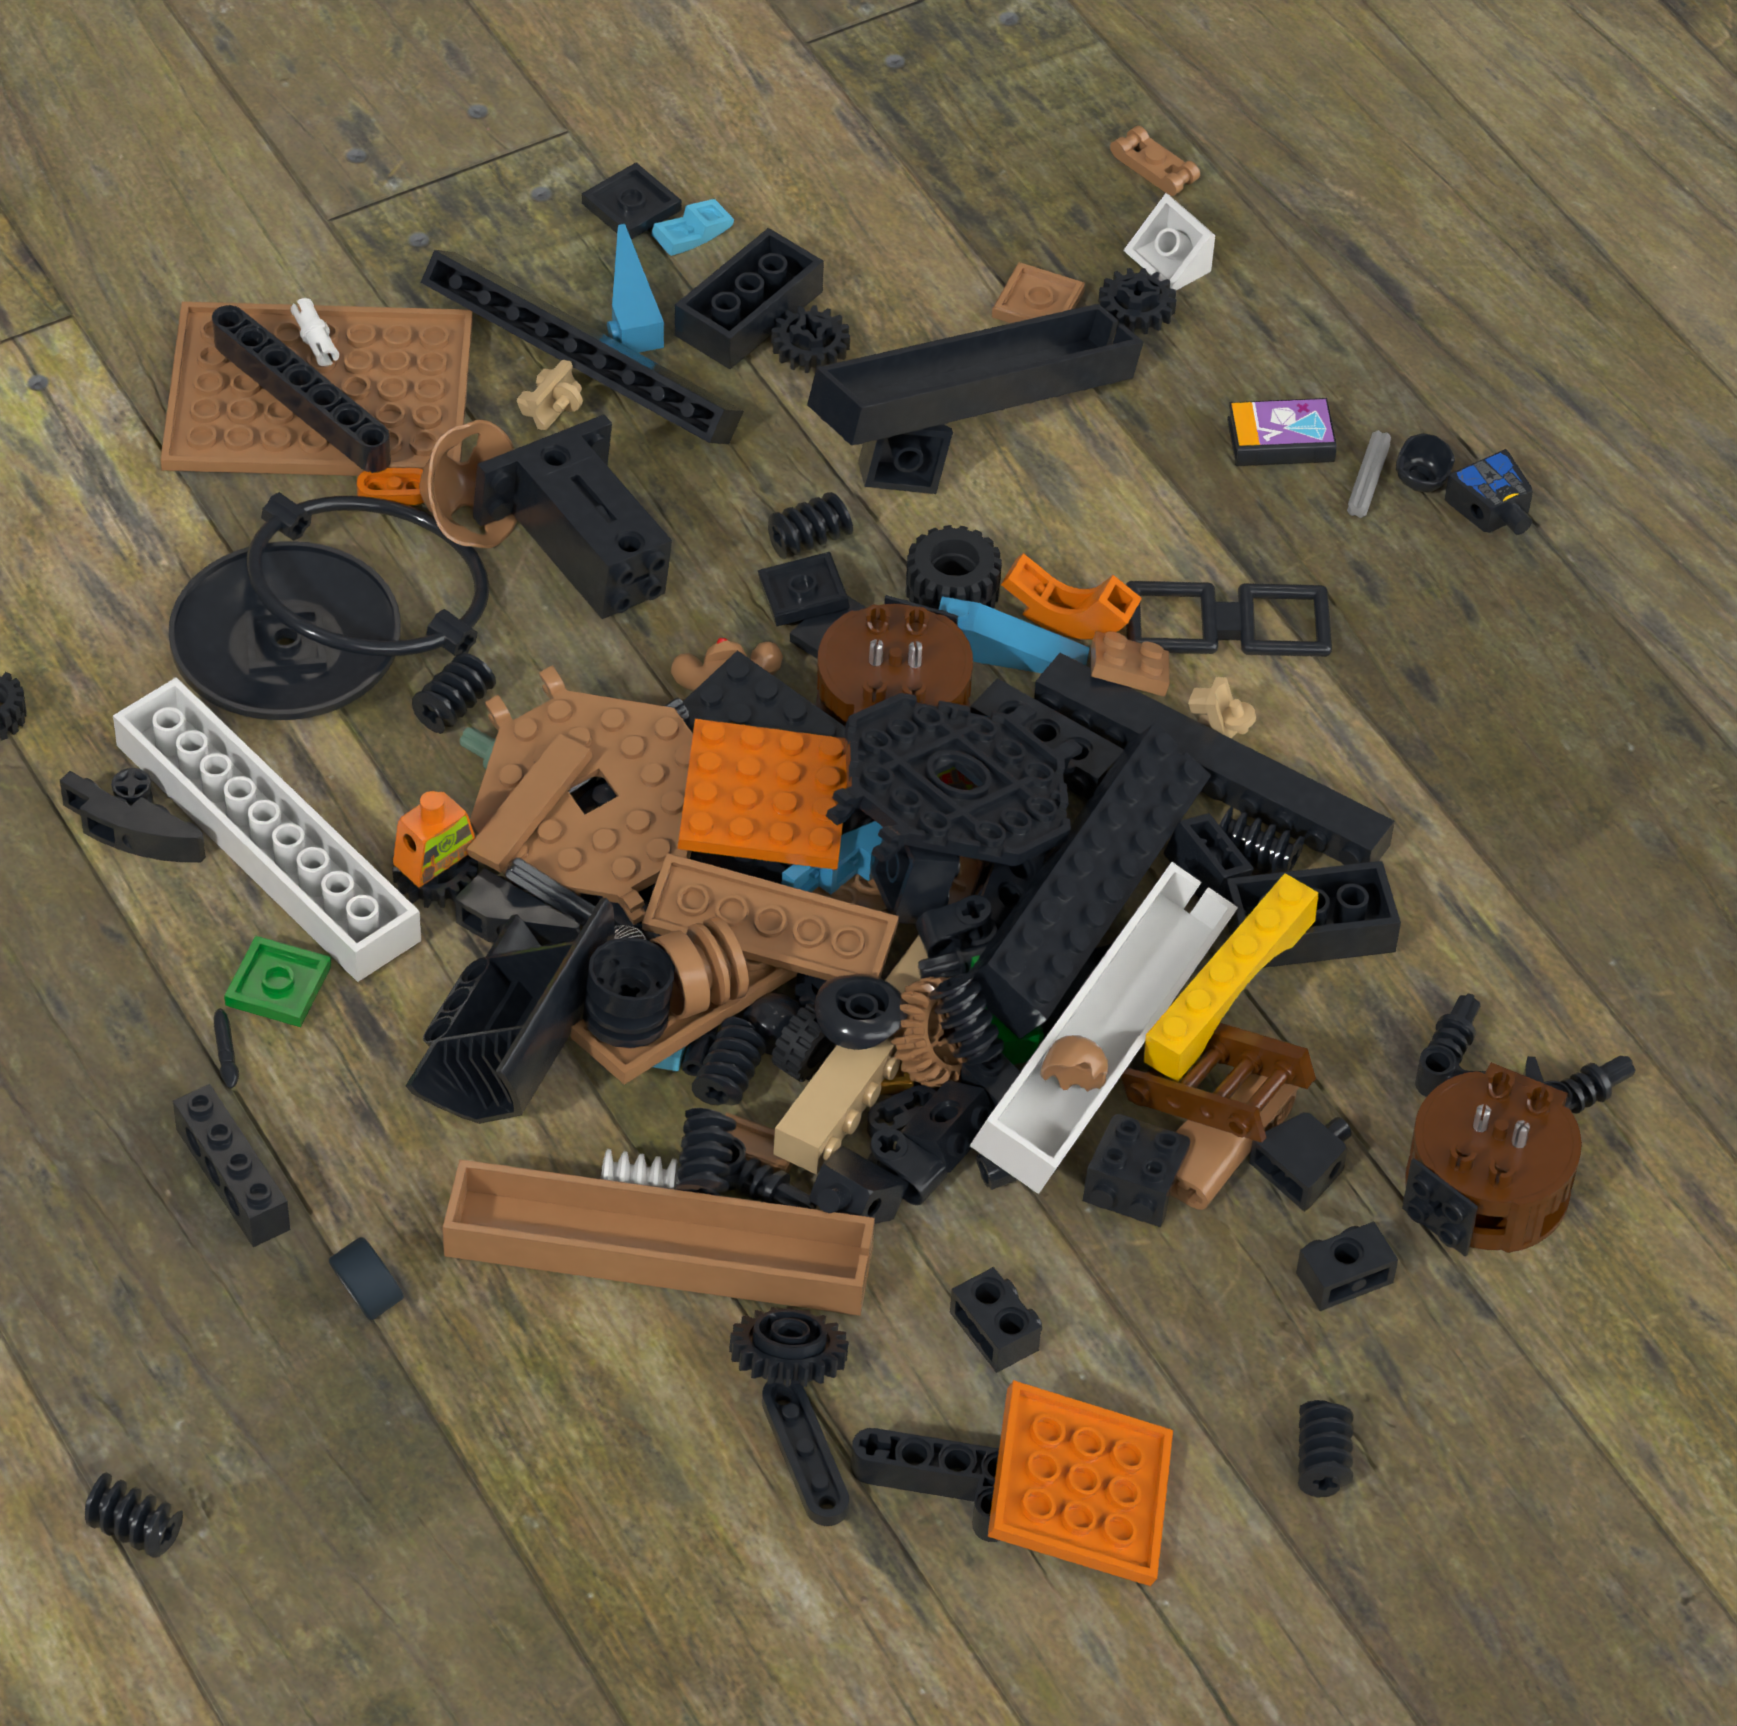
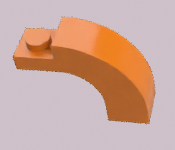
(1069, 609)

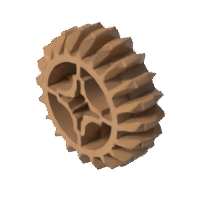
(921, 1039)

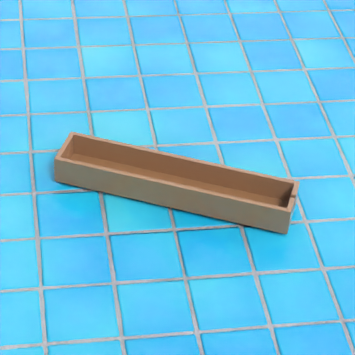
(659, 1237)

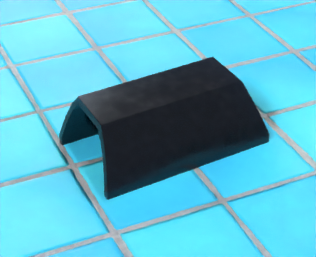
(507, 1021)

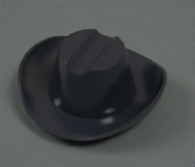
(858, 1010)

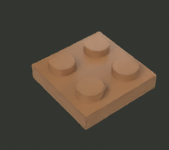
(1130, 662)

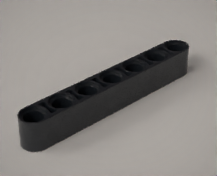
(301, 388)

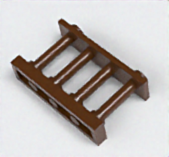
(1248, 1055)

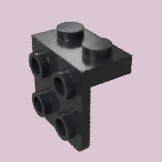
(1135, 1169)

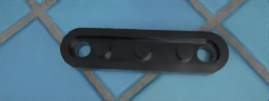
(806, 1453)

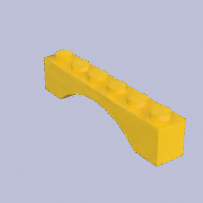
(1192, 1018)

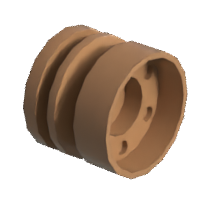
(706, 966)

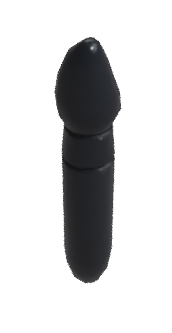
(228, 1069)

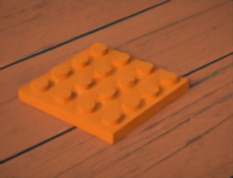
(763, 794)
(1081, 1483)

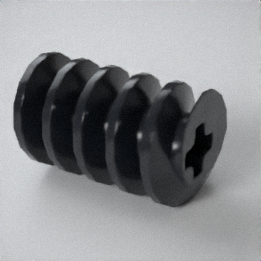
(808, 521)
(452, 692)
(1260, 846)
(968, 1018)
(729, 1063)
(705, 1152)
(1324, 1448)
(130, 1519)

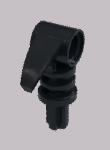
(1448, 1045)
(1589, 1084)
(761, 1182)

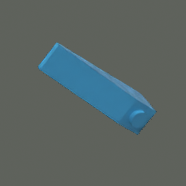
(634, 310)
(1009, 641)

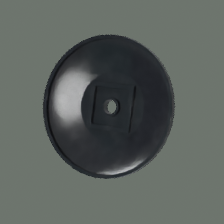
(229, 640)

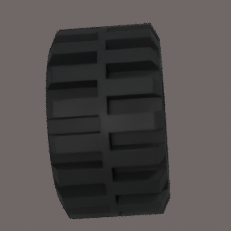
(953, 553)

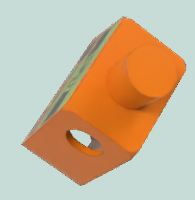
(431, 837)

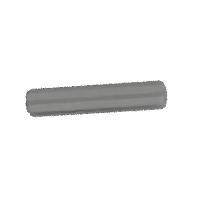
(1369, 474)

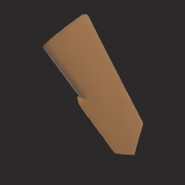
(1218, 1153)

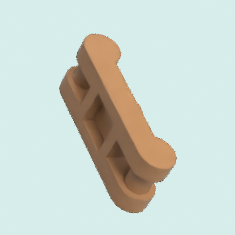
(1154, 161)

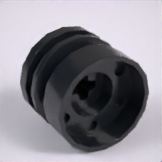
(628, 992)

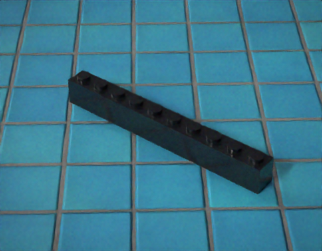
(583, 346)
(1238, 773)

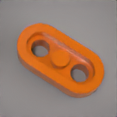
(392, 484)

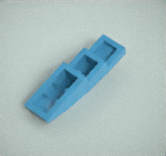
(854, 859)

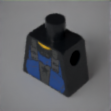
(1492, 494)

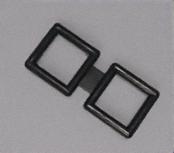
(1236, 619)

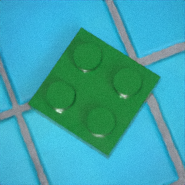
(277, 981)

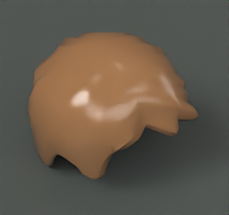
(1076, 1062)

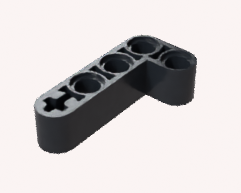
(873, 1465)

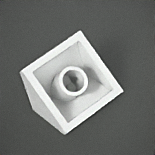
(1173, 244)

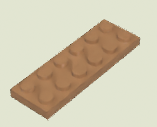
(772, 920)

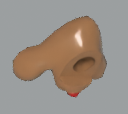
(691, 673)

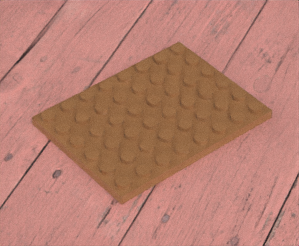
(392, 361)

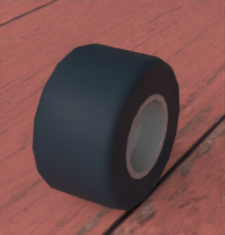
(366, 1278)

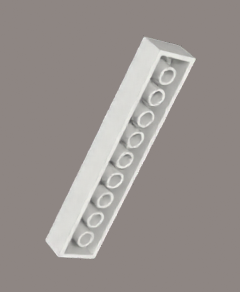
(268, 829)

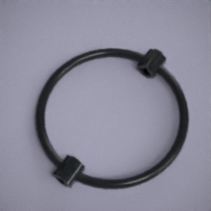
(293, 519)

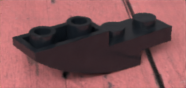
(135, 829)

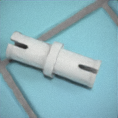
(314, 332)

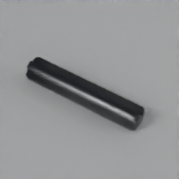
(549, 890)

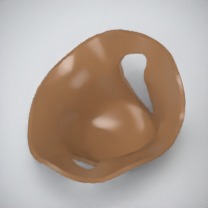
(451, 484)

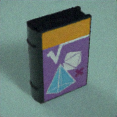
(1281, 432)

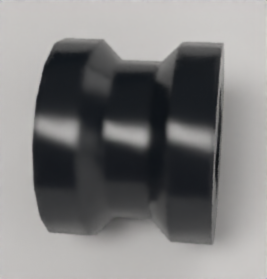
(132, 782)

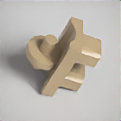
(555, 393)
(1222, 712)

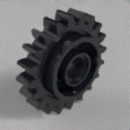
(788, 1346)

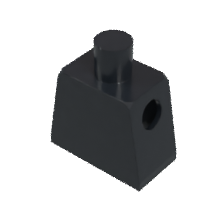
(1302, 1156)
(852, 1185)

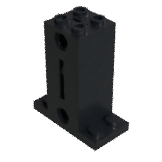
(579, 515)

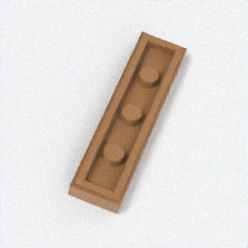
(529, 802)

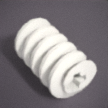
(638, 1173)

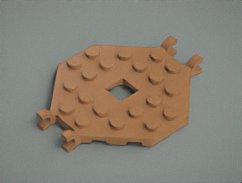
(642, 757)

